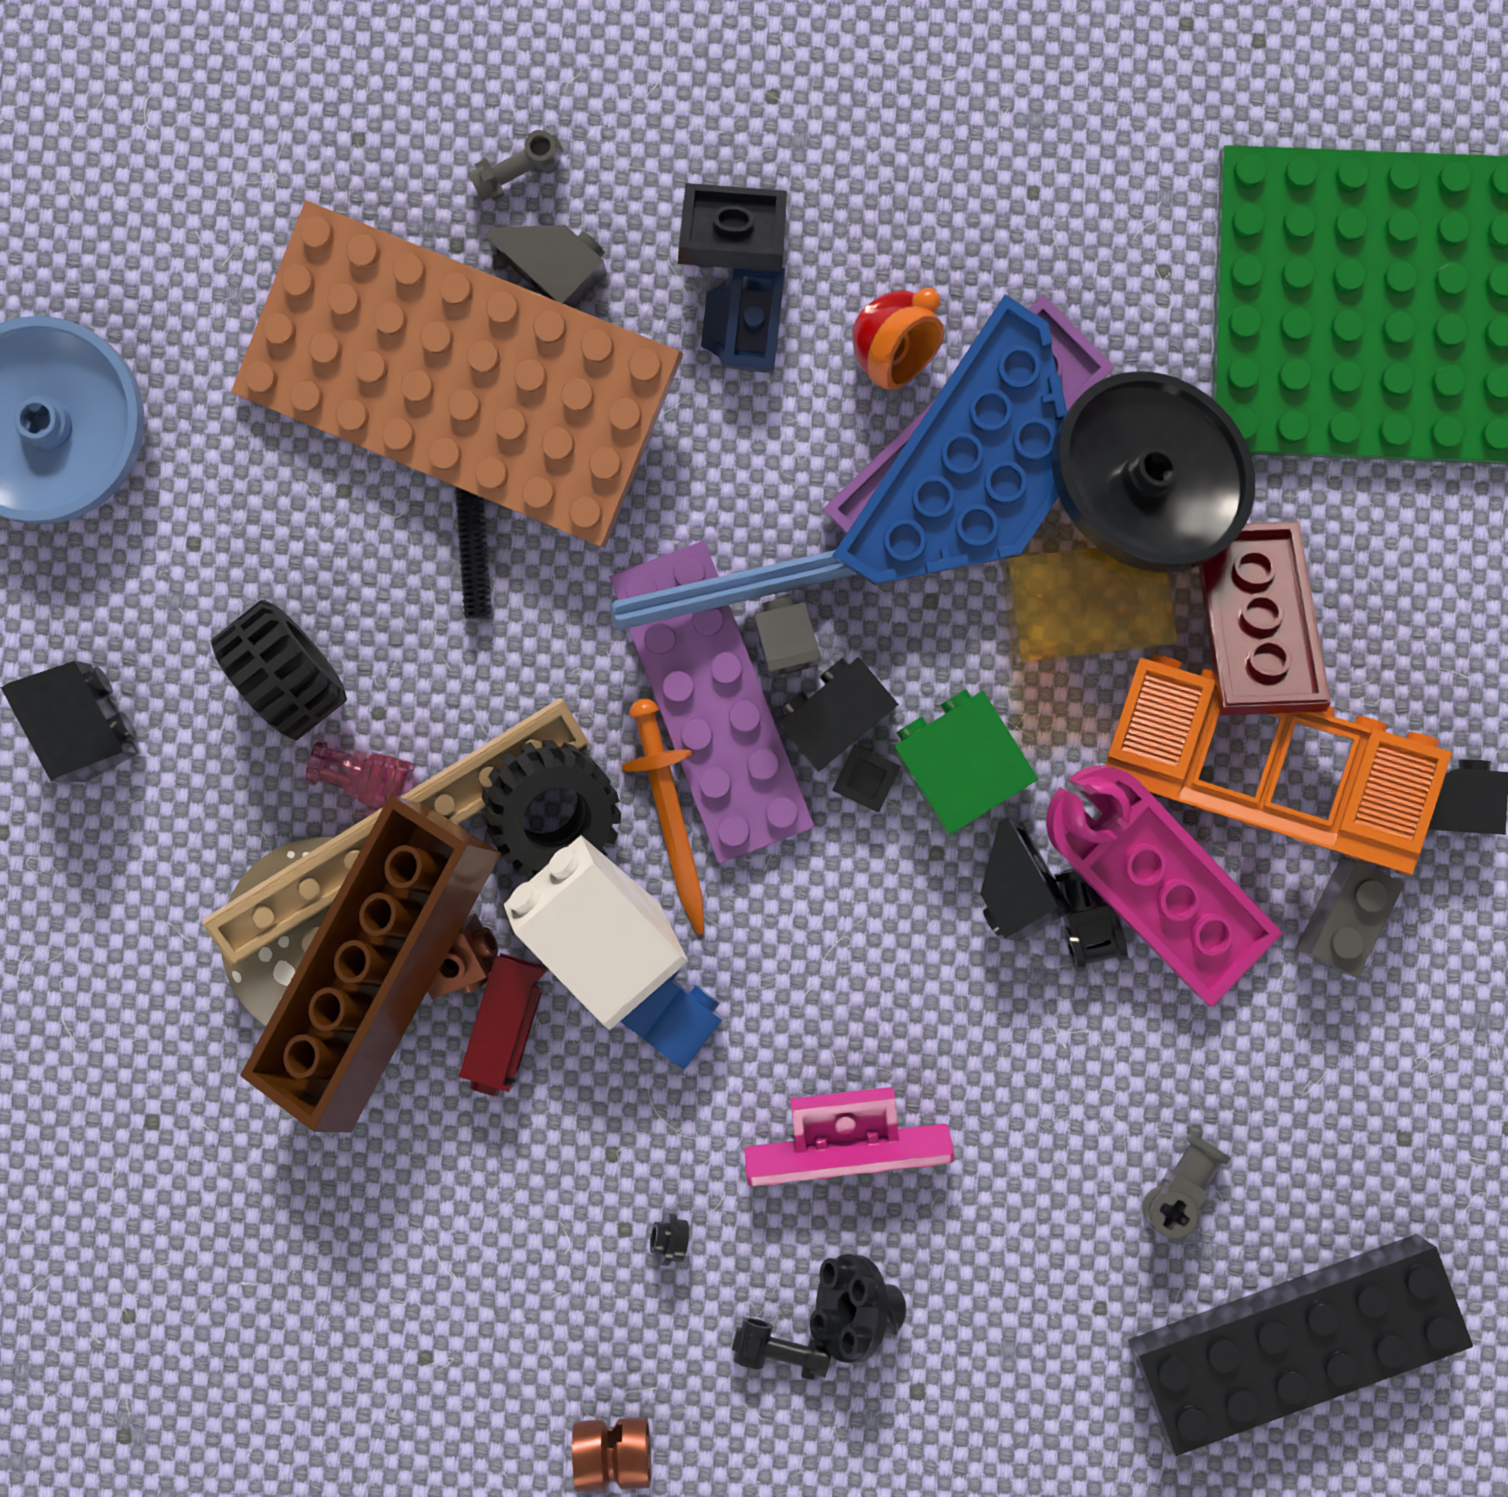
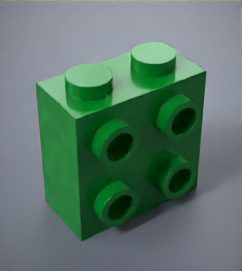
(963, 760)

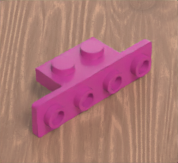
(847, 1137)

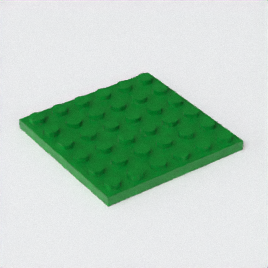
(1363, 303)

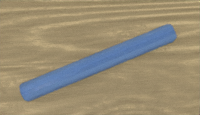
(727, 590)

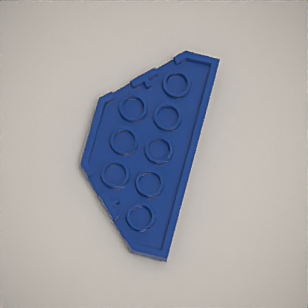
(975, 466)

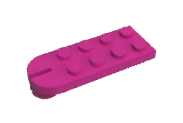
(1159, 880)

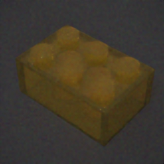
(1084, 607)

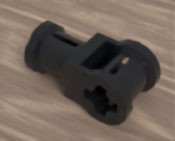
(1089, 923)

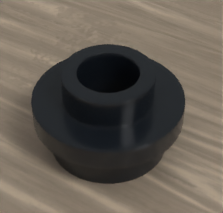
(669, 1239)

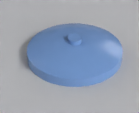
(65, 420)

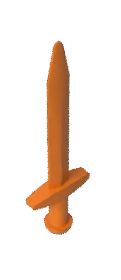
(657, 765)

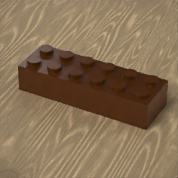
(369, 965)

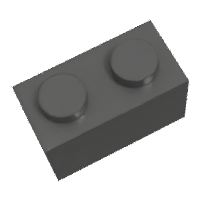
(1349, 917)

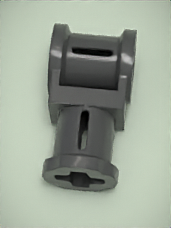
(1184, 1188)

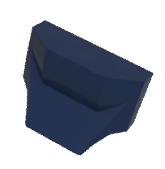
(745, 320)

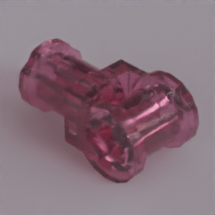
(367, 776)

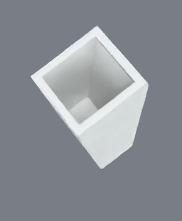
(596, 931)

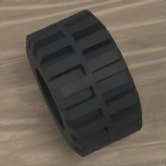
(278, 670)
(532, 774)

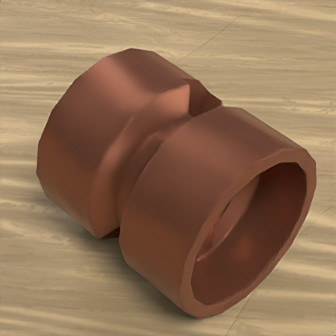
(611, 1454)

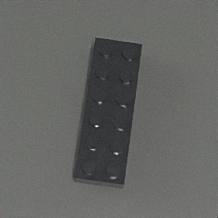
(1300, 1343)

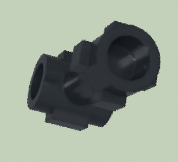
(754, 1344)

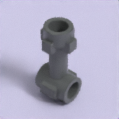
(540, 153)

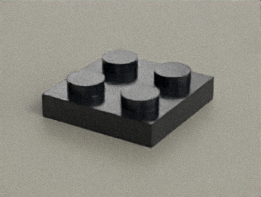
(732, 227)

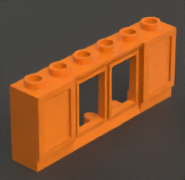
(1379, 801)

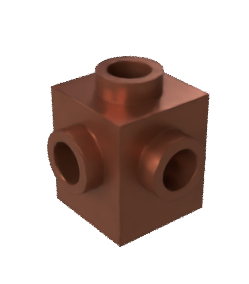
(467, 961)

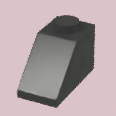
(551, 259)
(786, 637)

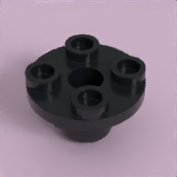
(855, 1308)

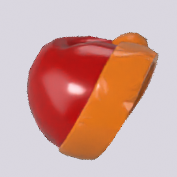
(898, 336)

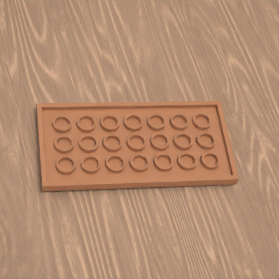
(457, 373)

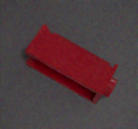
(503, 1024)

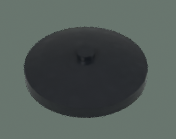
(1153, 471)

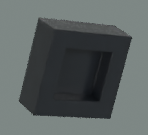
(866, 778)

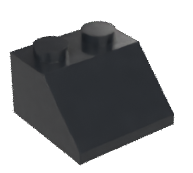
(72, 721)

